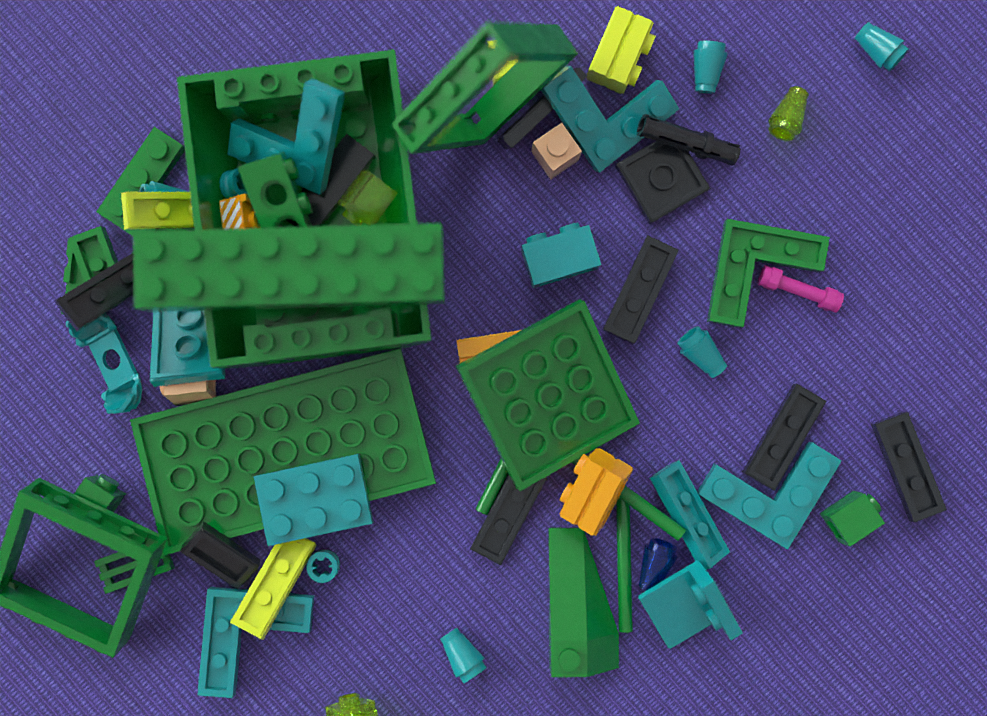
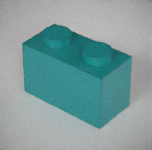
(560, 255)

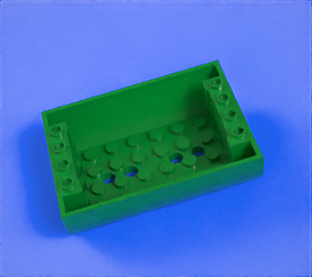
(272, 100)

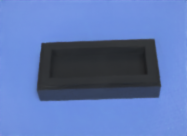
(220, 555)

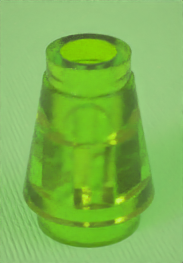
(789, 115)

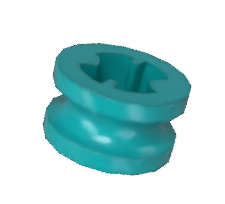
(228, 183)
(325, 576)

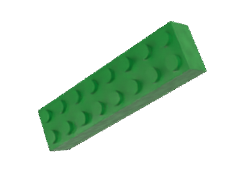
(289, 267)

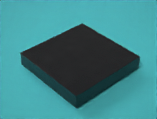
(661, 179)

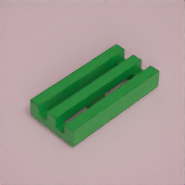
(107, 574)

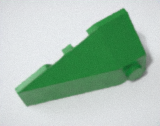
(580, 618)

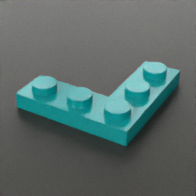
(598, 138)
(313, 141)
(786, 513)
(223, 639)

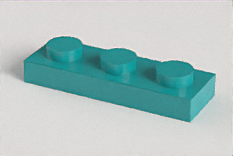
(690, 512)

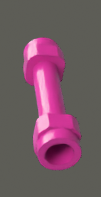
(827, 299)

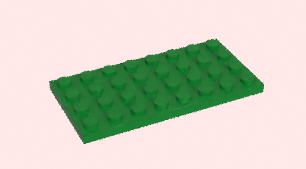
(206, 452)

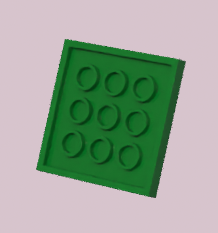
(548, 394)

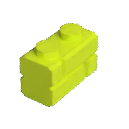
(620, 49)

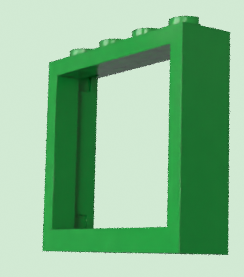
(433, 116)
(97, 525)

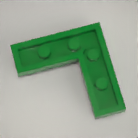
(150, 163)
(750, 242)

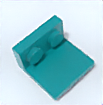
(688, 605)

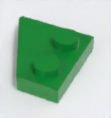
(87, 256)

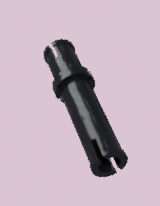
(702, 144)

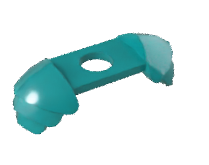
(124, 381)

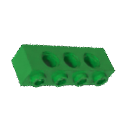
(280, 170)

